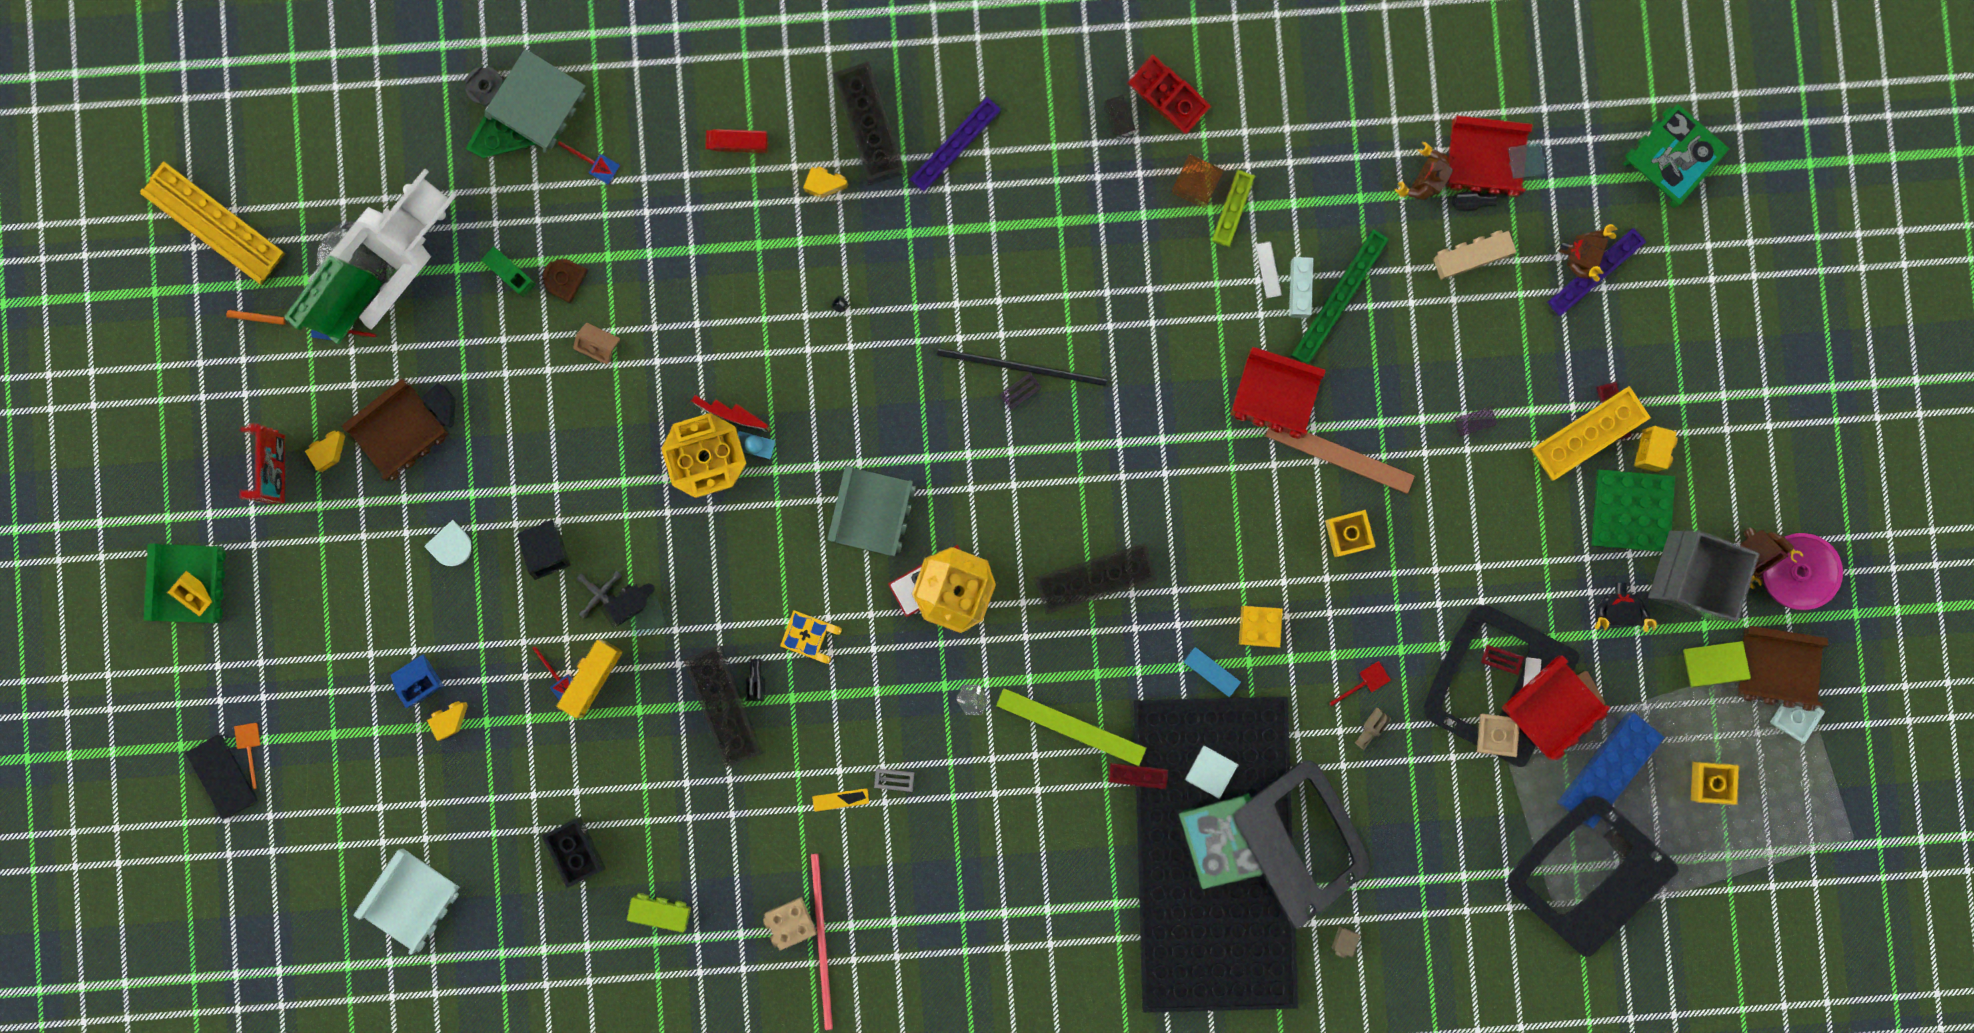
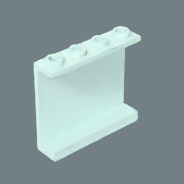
(408, 900)

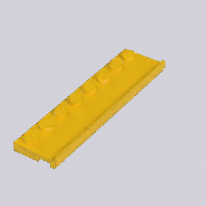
(212, 223)

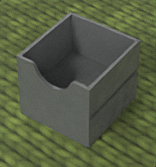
(1703, 575)

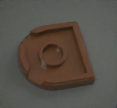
(563, 278)

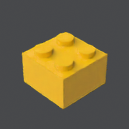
(1655, 449)
(1350, 533)
(1260, 626)
(1714, 783)

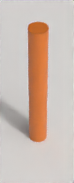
(256, 317)

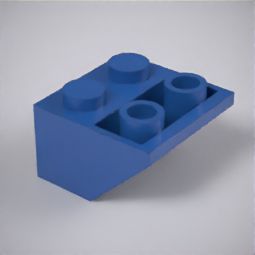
(416, 681)

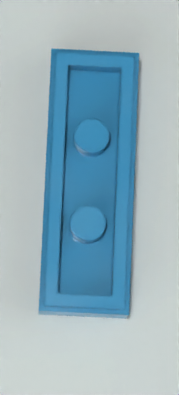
(1212, 672)

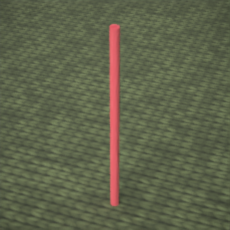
(821, 941)

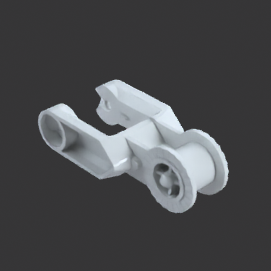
(396, 239)

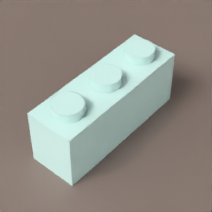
(1301, 287)

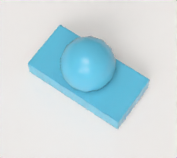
(756, 445)

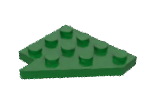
(495, 138)

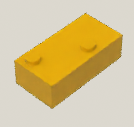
(589, 678)

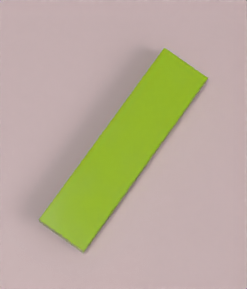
(1233, 208)

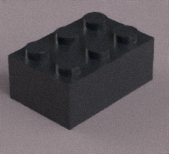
(573, 852)

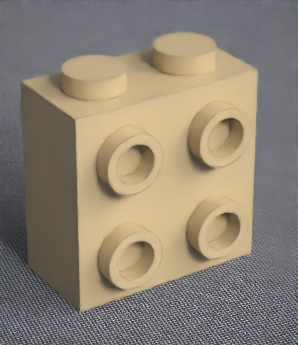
(789, 923)

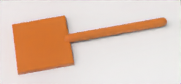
(247, 737)

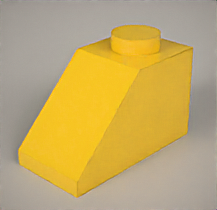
(191, 593)

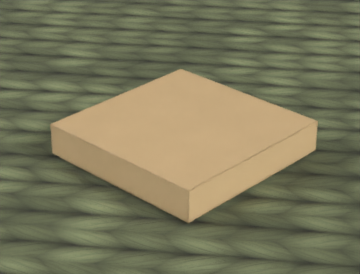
(1497, 735)

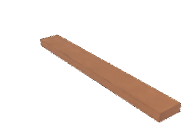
(1347, 459)

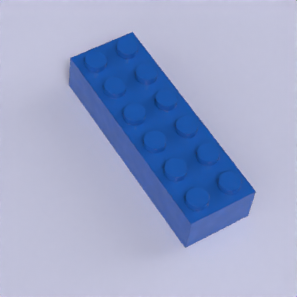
(1613, 764)

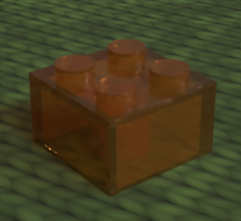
(1197, 181)

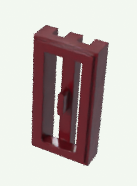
(1486, 654)

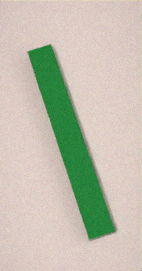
(1340, 297)

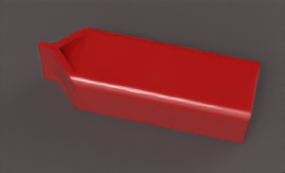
(737, 141)

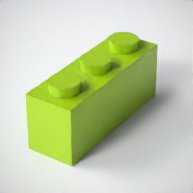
(659, 912)

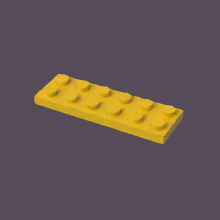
(1590, 433)

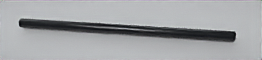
(1021, 367)

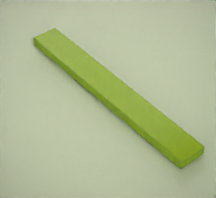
(1071, 727)

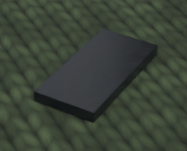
(221, 776)

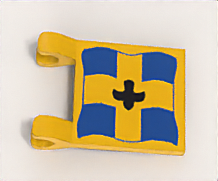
(806, 636)

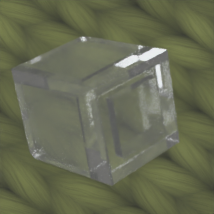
(972, 699)

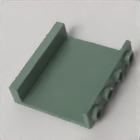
(871, 511)

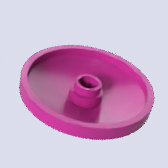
(1808, 581)

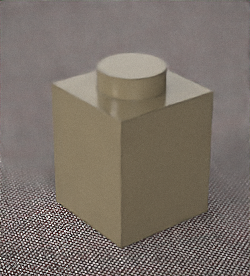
(1345, 942)

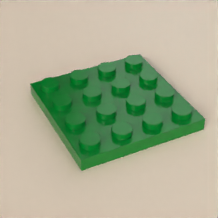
(1632, 510)

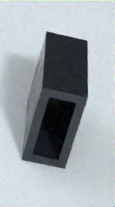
(543, 549)

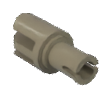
(1373, 727)

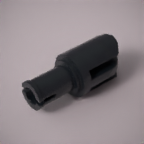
(1472, 201)
(755, 682)

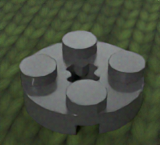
(474, 87)

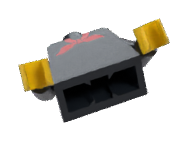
(1622, 610)

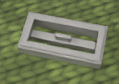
(878, 778)

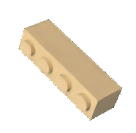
(1474, 255)

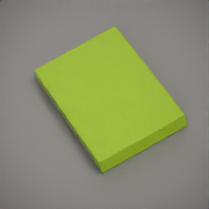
(1716, 664)

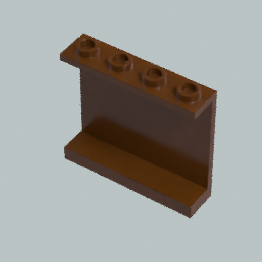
(396, 430)
(1782, 668)

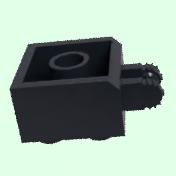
(627, 604)

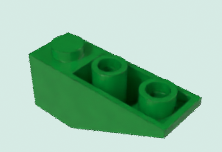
(508, 272)

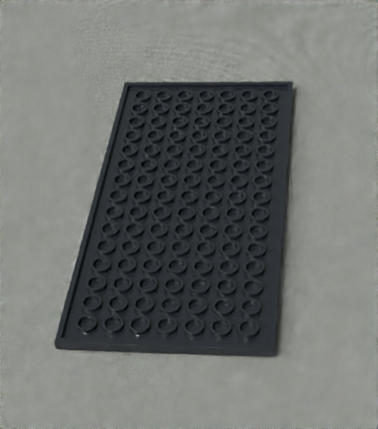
(1224, 941)

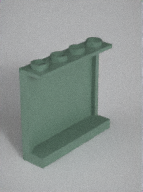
(536, 100)

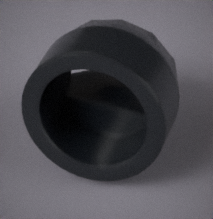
(839, 304)

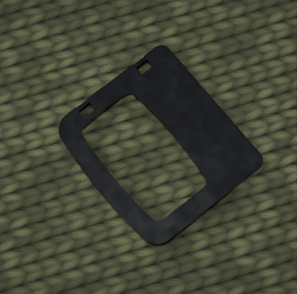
(1541, 648)
(1276, 855)
(1615, 899)

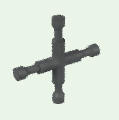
(600, 594)

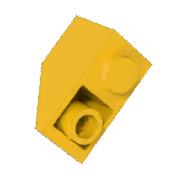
(822, 183)
(327, 452)
(447, 722)

